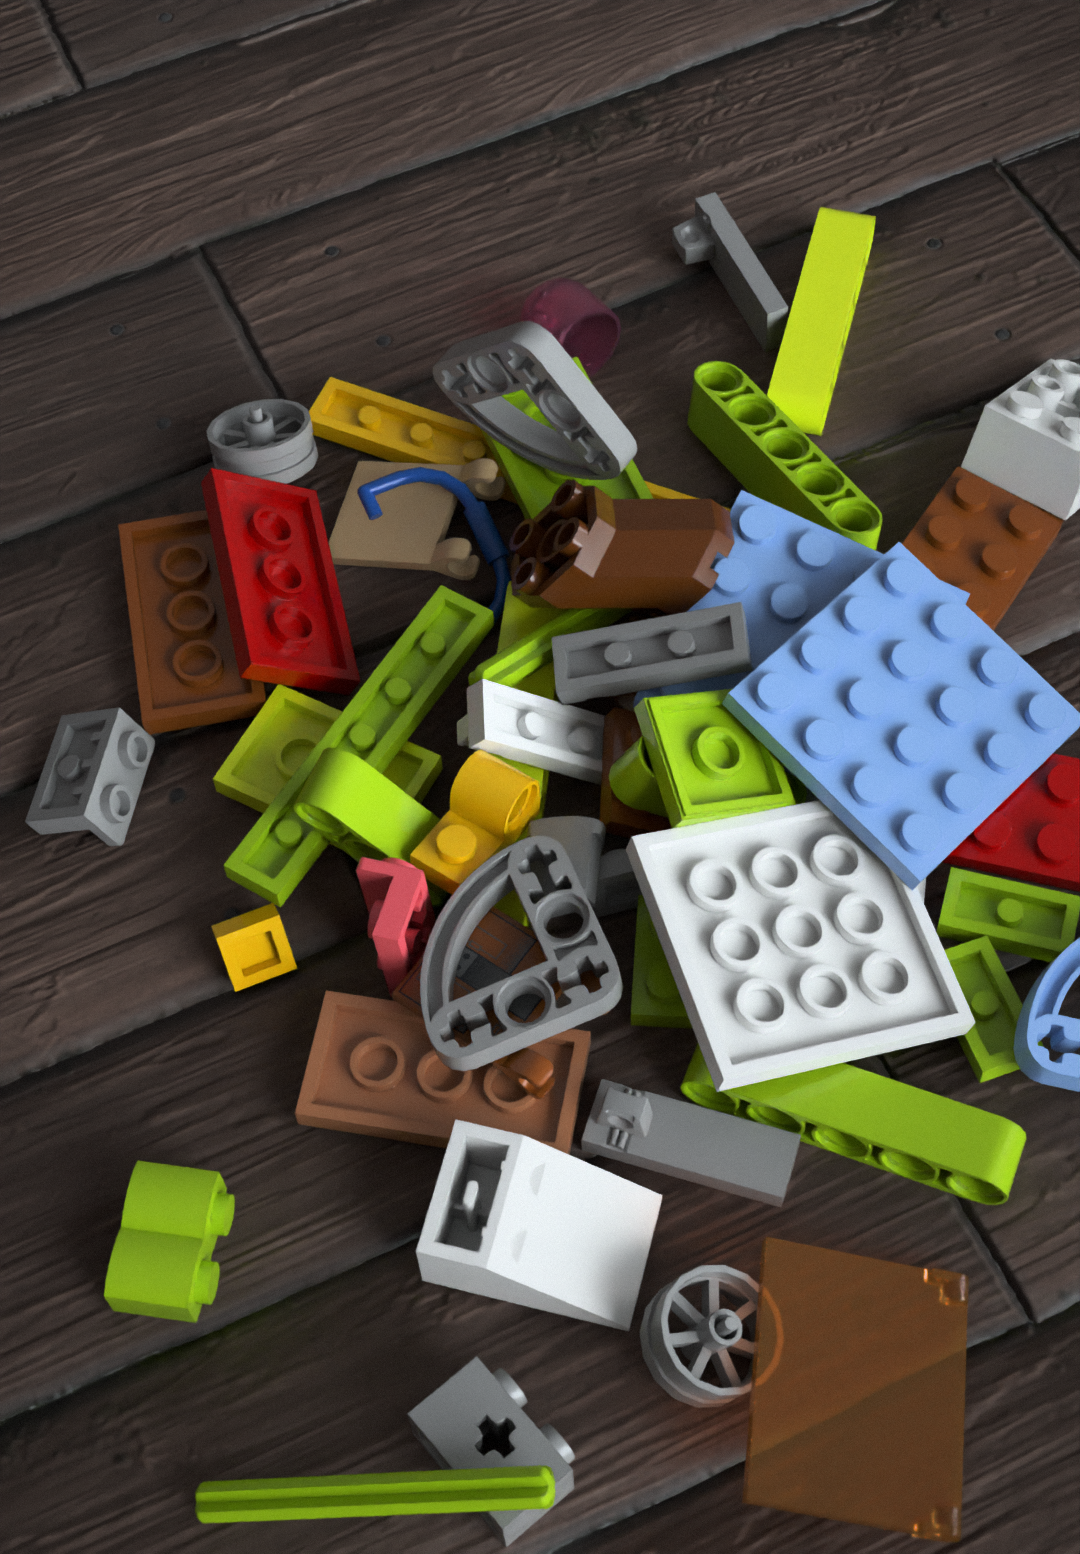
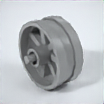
(264, 440)
(708, 1335)

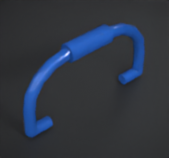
(475, 513)

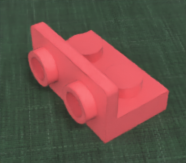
(398, 914)

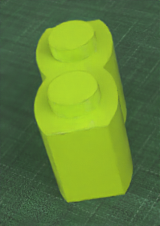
(167, 1242)

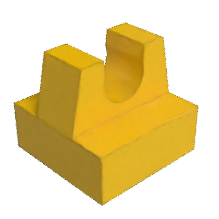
(254, 947)

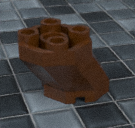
(619, 552)

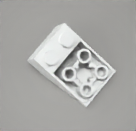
(1032, 439)
(536, 1227)

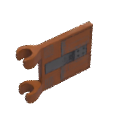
(492, 953)

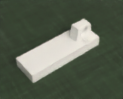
(533, 730)

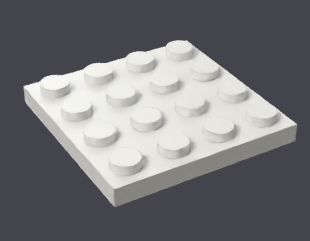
(793, 944)

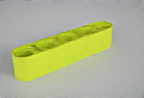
(821, 317)

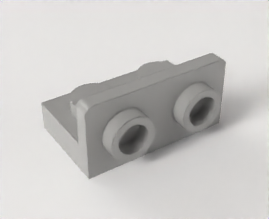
(92, 776)

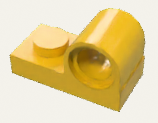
(486, 814)

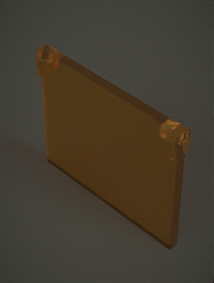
(858, 1391)

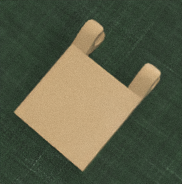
(412, 520)

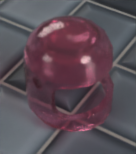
(575, 319)

